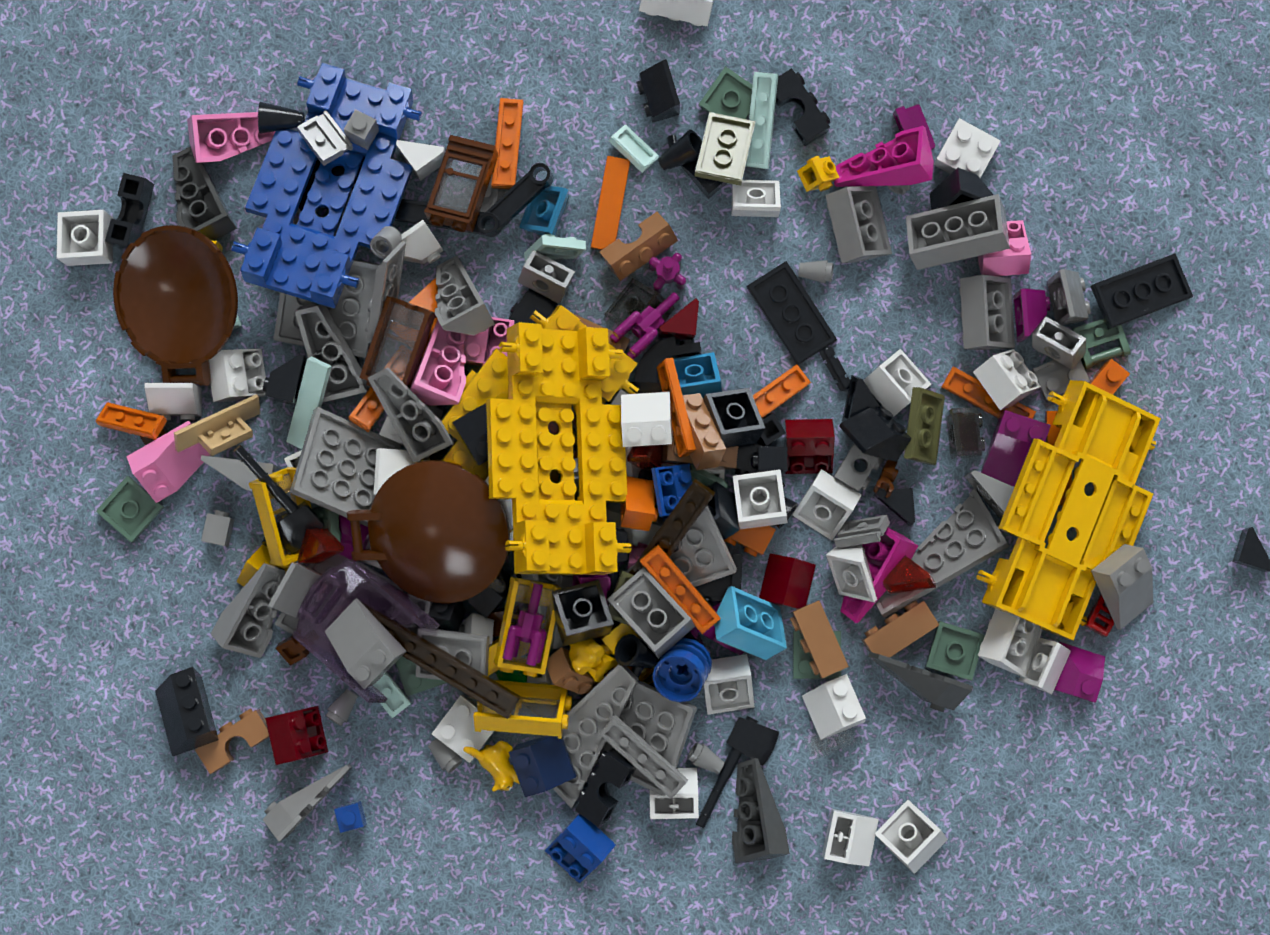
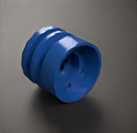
(682, 670)

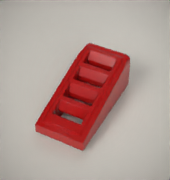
(1091, 624)

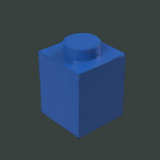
(350, 816)

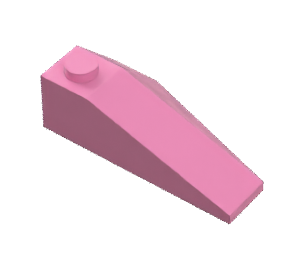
(224, 135)
(441, 370)

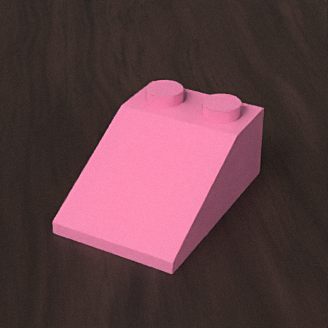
(162, 468)

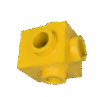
(818, 174)

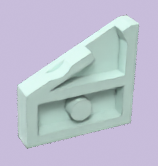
(557, 247)

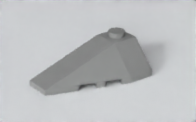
(414, 422)
(248, 618)

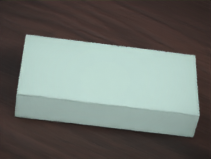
(633, 148)

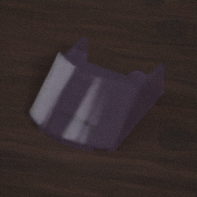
(332, 595)

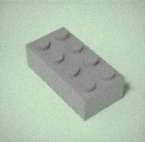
(957, 232)

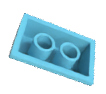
(750, 624)

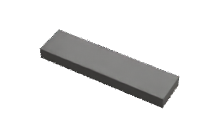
(643, 757)

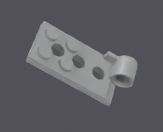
(387, 273)

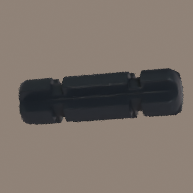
(835, 368)

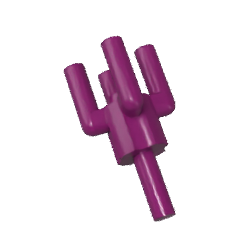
(667, 272)
(644, 325)
(528, 630)

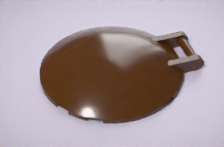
(176, 300)
(434, 532)

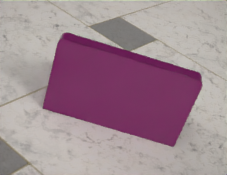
(912, 118)

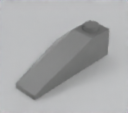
(458, 301)
(291, 811)

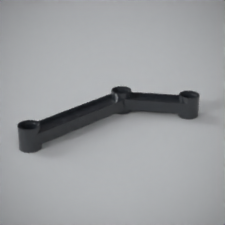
(502, 211)

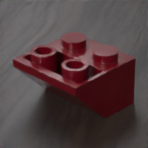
(809, 445)
(296, 735)

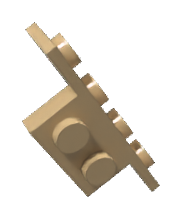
(220, 429)

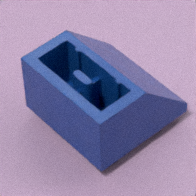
(670, 486)
(580, 848)

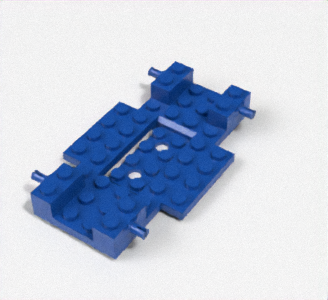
(307, 256)

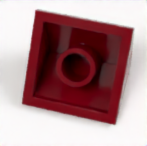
(682, 324)
(787, 581)

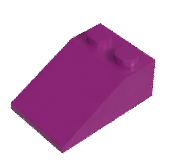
(1011, 445)

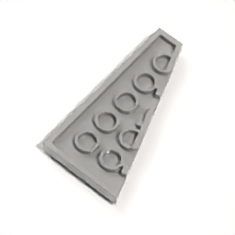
(952, 549)
(702, 552)
(587, 721)

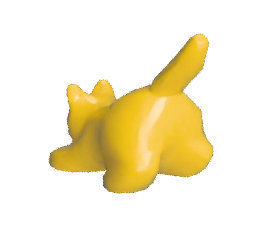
(590, 657)
(496, 761)

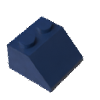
(542, 764)

